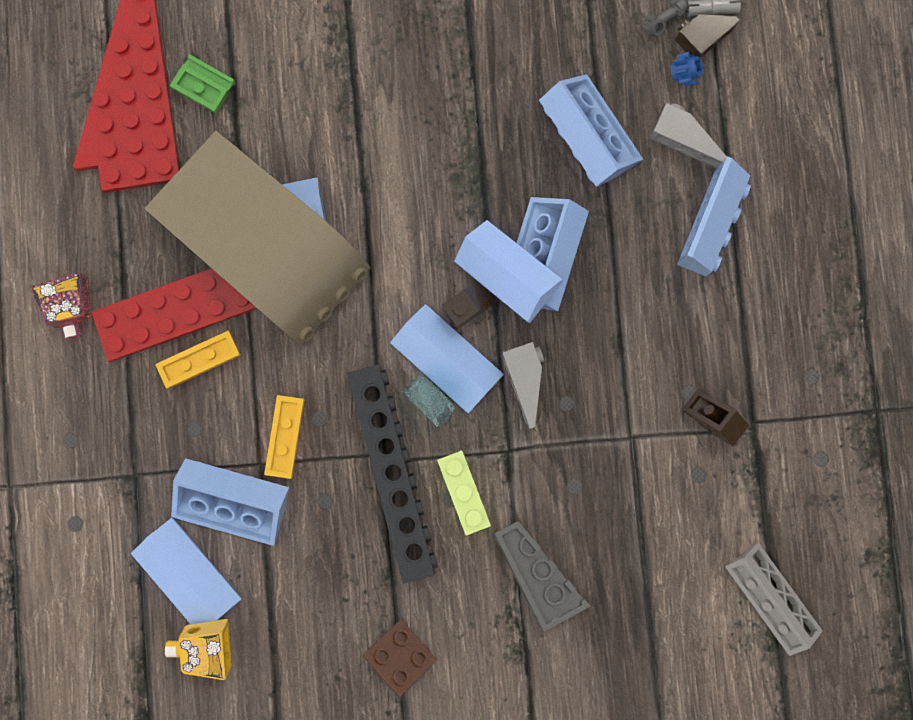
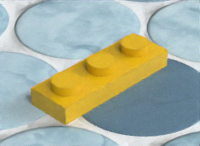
(198, 359)
(284, 437)

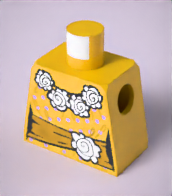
(203, 649)

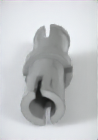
(712, 7)

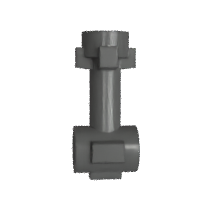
(656, 25)

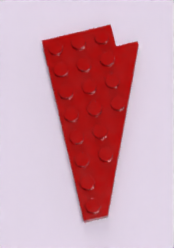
(130, 114)

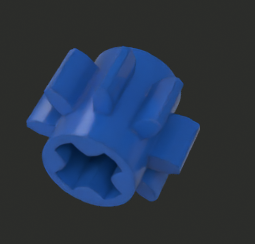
(686, 69)

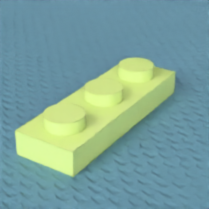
(464, 493)

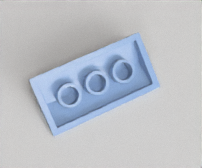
(507, 270)
(446, 358)
(185, 574)

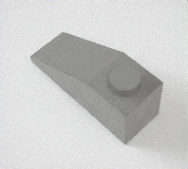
(684, 134)
(524, 371)

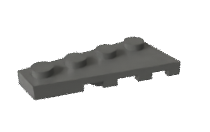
(542, 584)

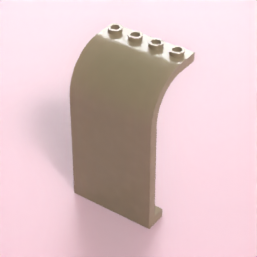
(259, 237)

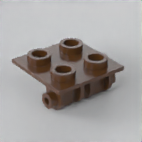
(399, 658)

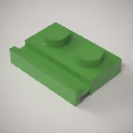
(202, 84)

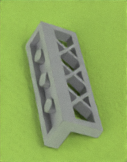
(772, 602)

